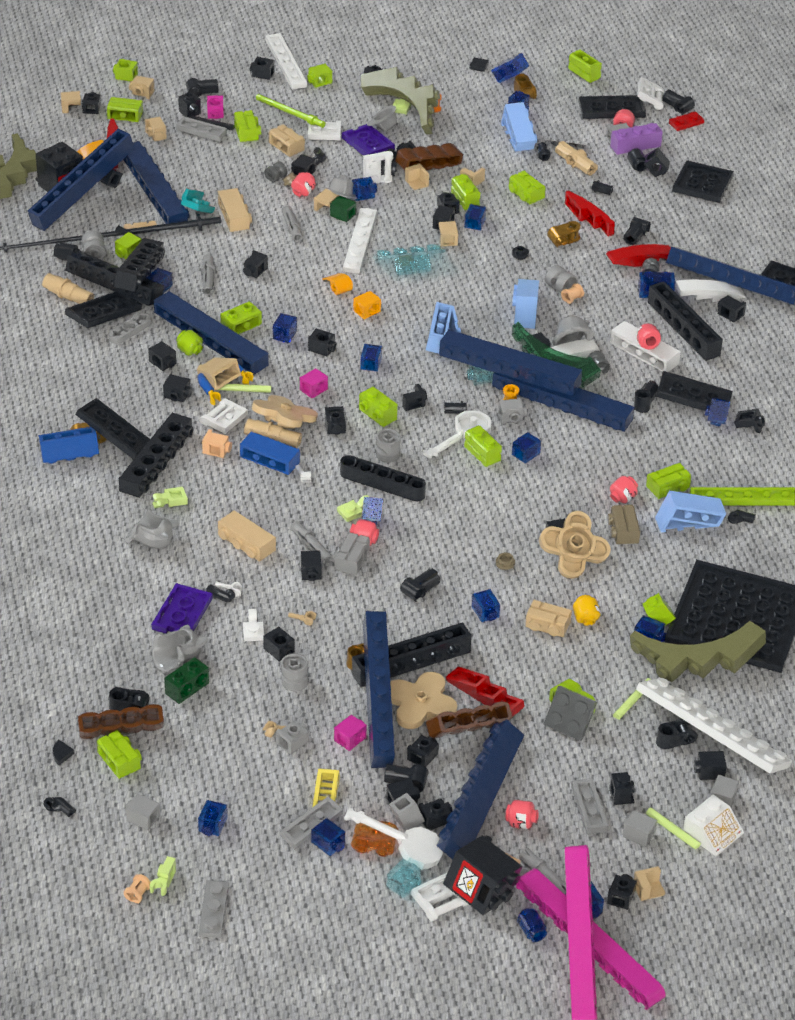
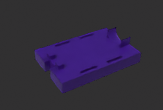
(367, 140)
(184, 609)

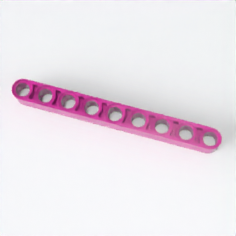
(580, 933)
(607, 952)

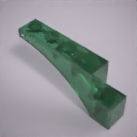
(531, 345)

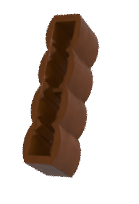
(430, 157)
(468, 719)
(126, 721)

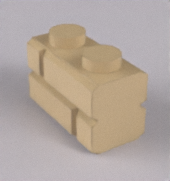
(286, 140)
(548, 618)

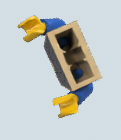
(218, 373)

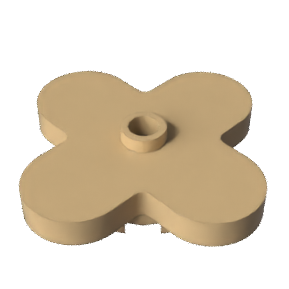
(284, 412)
(563, 541)
(420, 699)

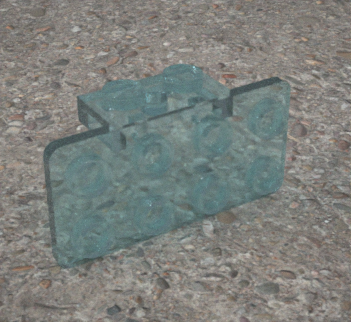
(410, 261)

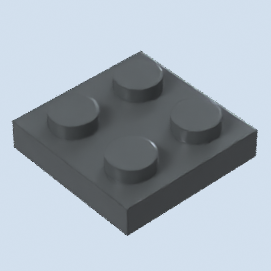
(570, 713)

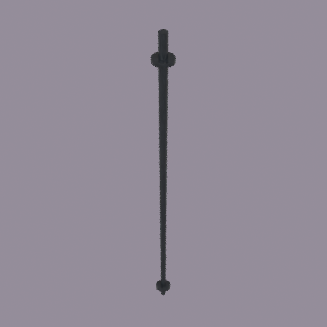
(185, 224)

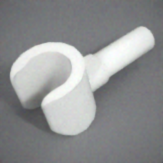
(306, 476)
(236, 587)

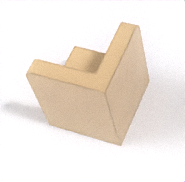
(69, 99)
(417, 177)
(476, 177)
(324, 198)
(448, 234)
(648, 883)

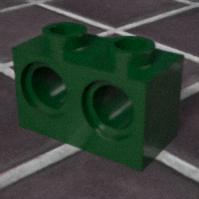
(186, 680)

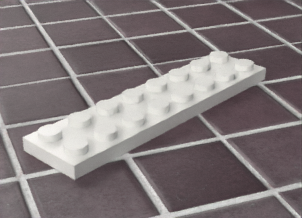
(714, 725)

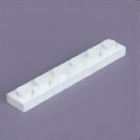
(286, 61)
(359, 240)

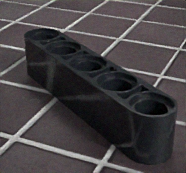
(382, 478)

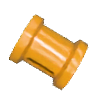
(510, 392)

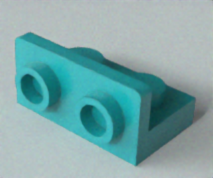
(194, 200)

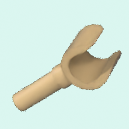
(307, 618)
(271, 727)

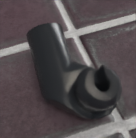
(319, 155)
(740, 516)
(220, 594)
(59, 804)

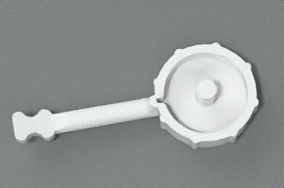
(463, 422)
(415, 845)

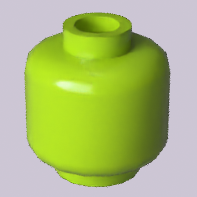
(189, 342)

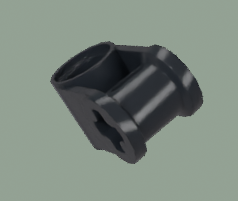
(123, 698)
(675, 734)

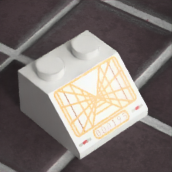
(713, 825)

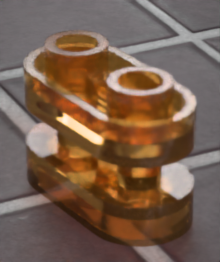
(370, 839)

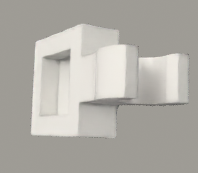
(253, 630)

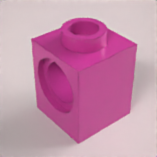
(215, 107)
(313, 383)
(350, 732)

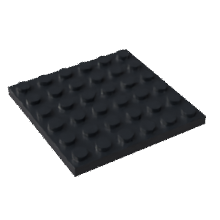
(724, 600)

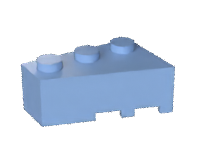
(519, 126)
(525, 299)
(442, 320)
(689, 510)

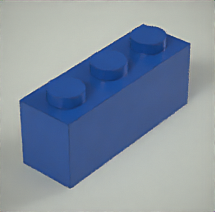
(68, 444)
(269, 453)

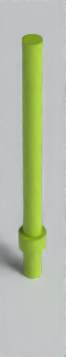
(311, 119)

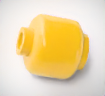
(586, 610)

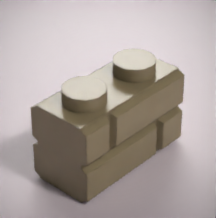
(624, 524)

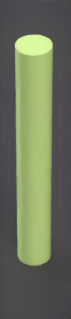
(247, 388)
(628, 704)
(673, 828)

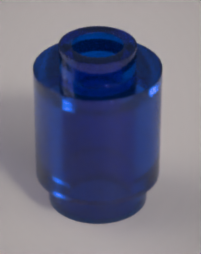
(532, 925)

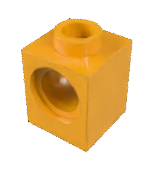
(367, 305)

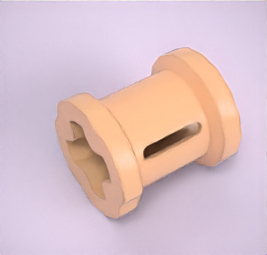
(572, 293)
(137, 888)

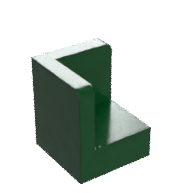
(343, 209)

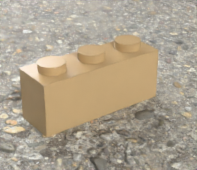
(234, 209)
(246, 536)

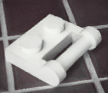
(646, 92)
(331, 131)
(372, 166)
(226, 419)
(435, 892)

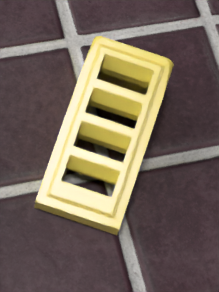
(327, 775)

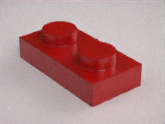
(686, 121)

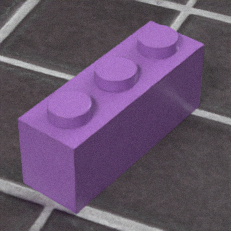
(637, 137)

